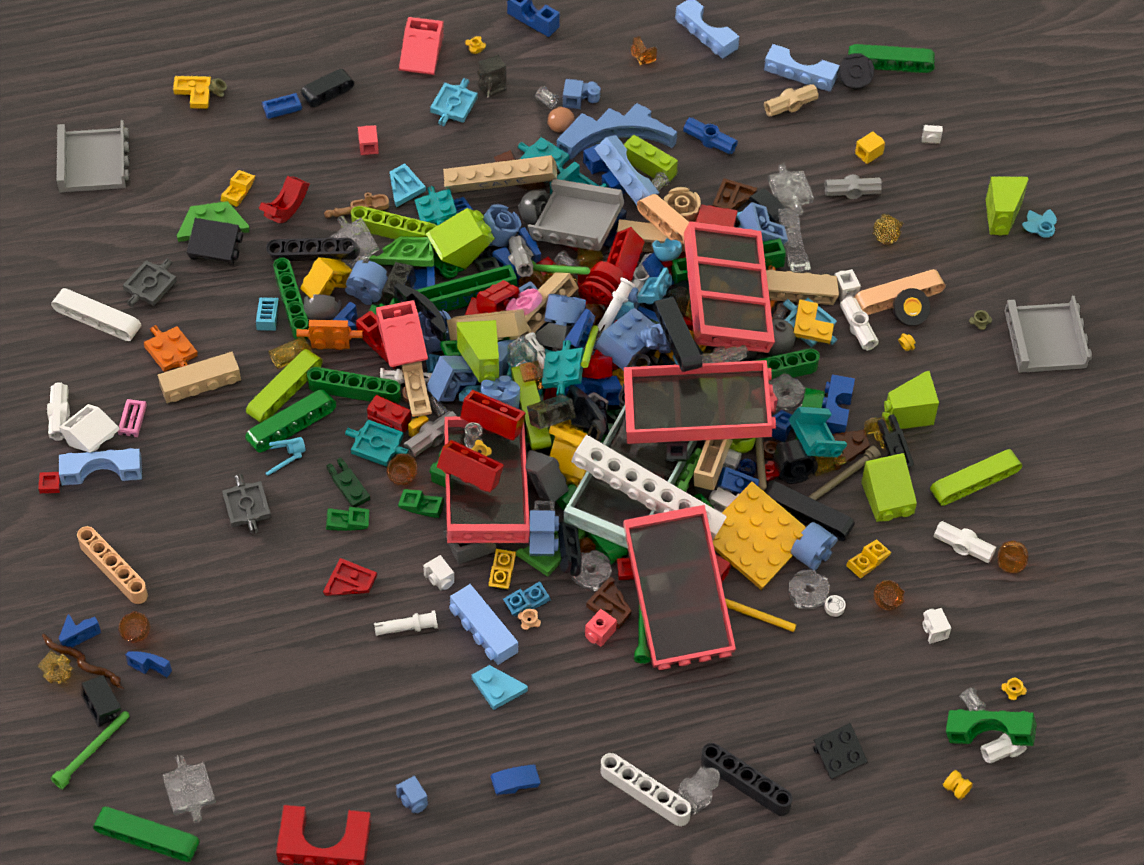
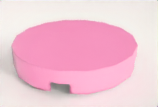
(527, 300)

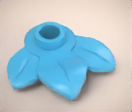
(1040, 224)

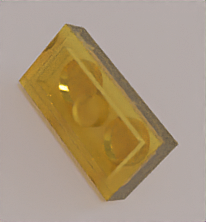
(287, 352)

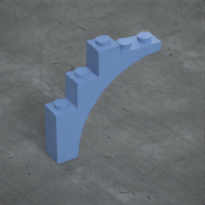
(637, 122)

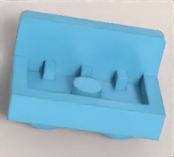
(655, 287)

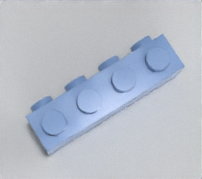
(483, 624)

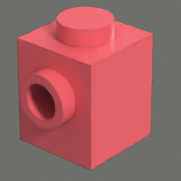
(600, 628)

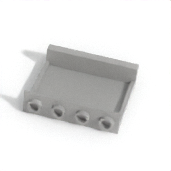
(92, 159)
(578, 215)
(1048, 336)

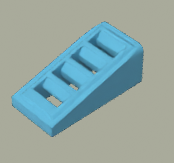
(267, 324)

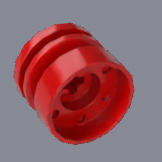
(601, 283)

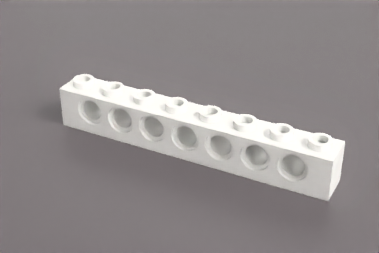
(642, 480)

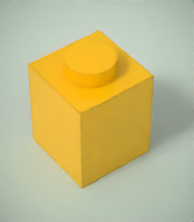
(870, 147)

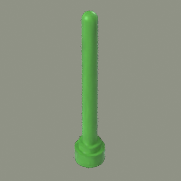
(560, 269)
(62, 777)

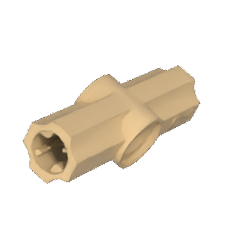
(791, 100)

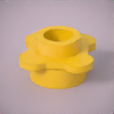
(475, 45)
(480, 446)
(1014, 683)

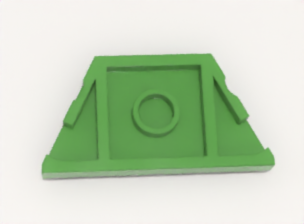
(215, 211)
(407, 250)

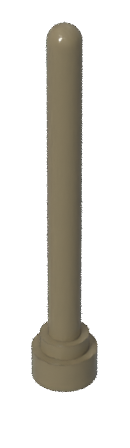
(870, 454)
(760, 463)

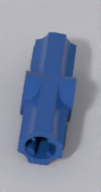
(710, 135)

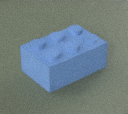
(623, 338)

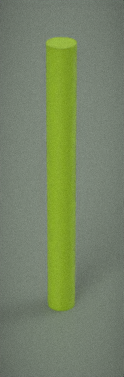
(589, 346)

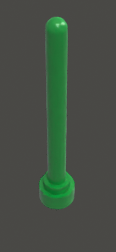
(642, 652)

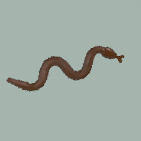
(81, 661)

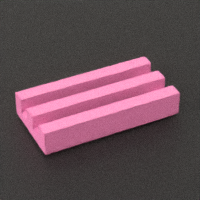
(128, 431)

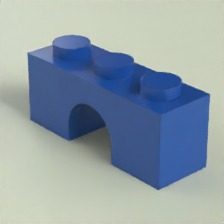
(544, 20)
(596, 164)
(605, 387)
(839, 392)

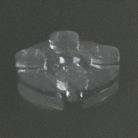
(793, 387)
(602, 570)
(805, 599)

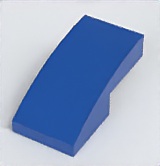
(144, 661)
(515, 778)

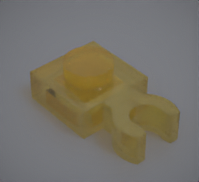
(826, 464)

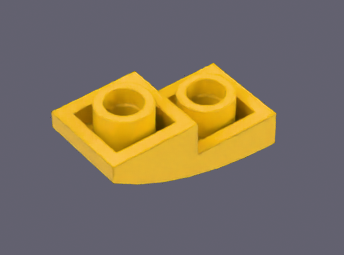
(868, 559)
(502, 569)

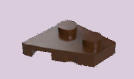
(733, 194)
(856, 444)
(610, 601)

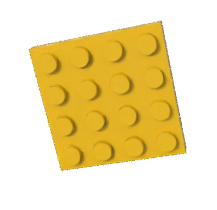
(757, 535)

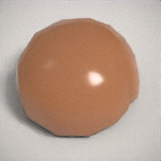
(560, 119)

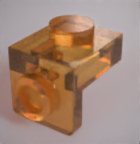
(642, 54)
(532, 371)

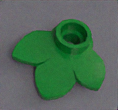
(446, 269)

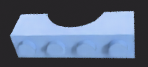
(720, 40)
(780, 62)
(615, 157)
(75, 467)

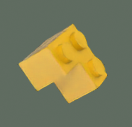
(325, 276)

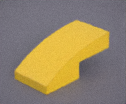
(238, 188)

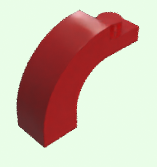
(287, 201)

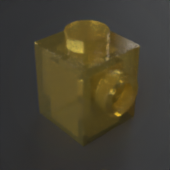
(588, 258)

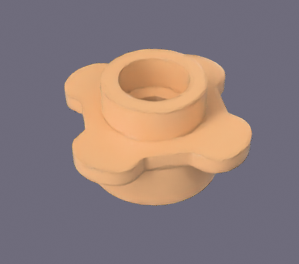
(529, 614)

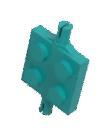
(544, 148)
(436, 206)
(563, 368)
(376, 442)

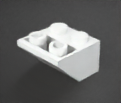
(88, 429)

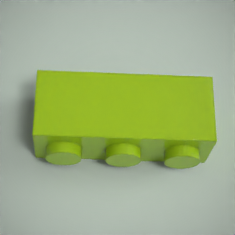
(649, 158)

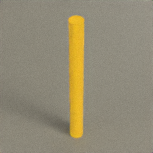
(760, 615)

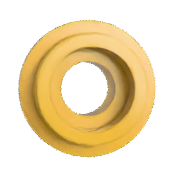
(907, 342)

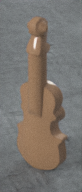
(376, 202)

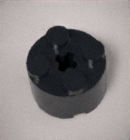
(793, 462)

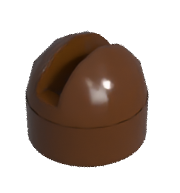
(586, 545)

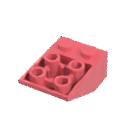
(421, 45)
(401, 333)

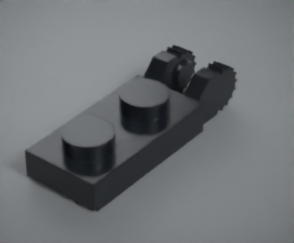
(895, 440)
(569, 549)

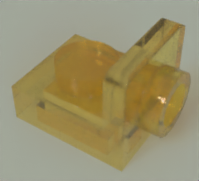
(872, 427)

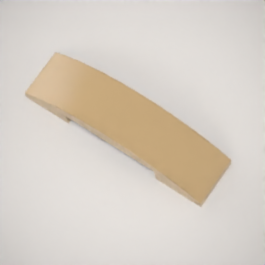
(416, 389)

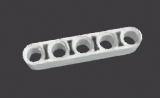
(96, 314)
(648, 798)

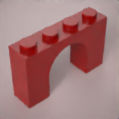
(295, 849)

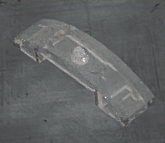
(794, 247)

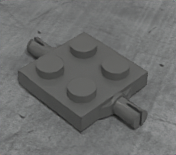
(149, 283)
(246, 504)

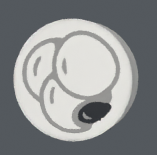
(834, 605)

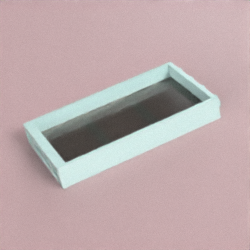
(603, 509)

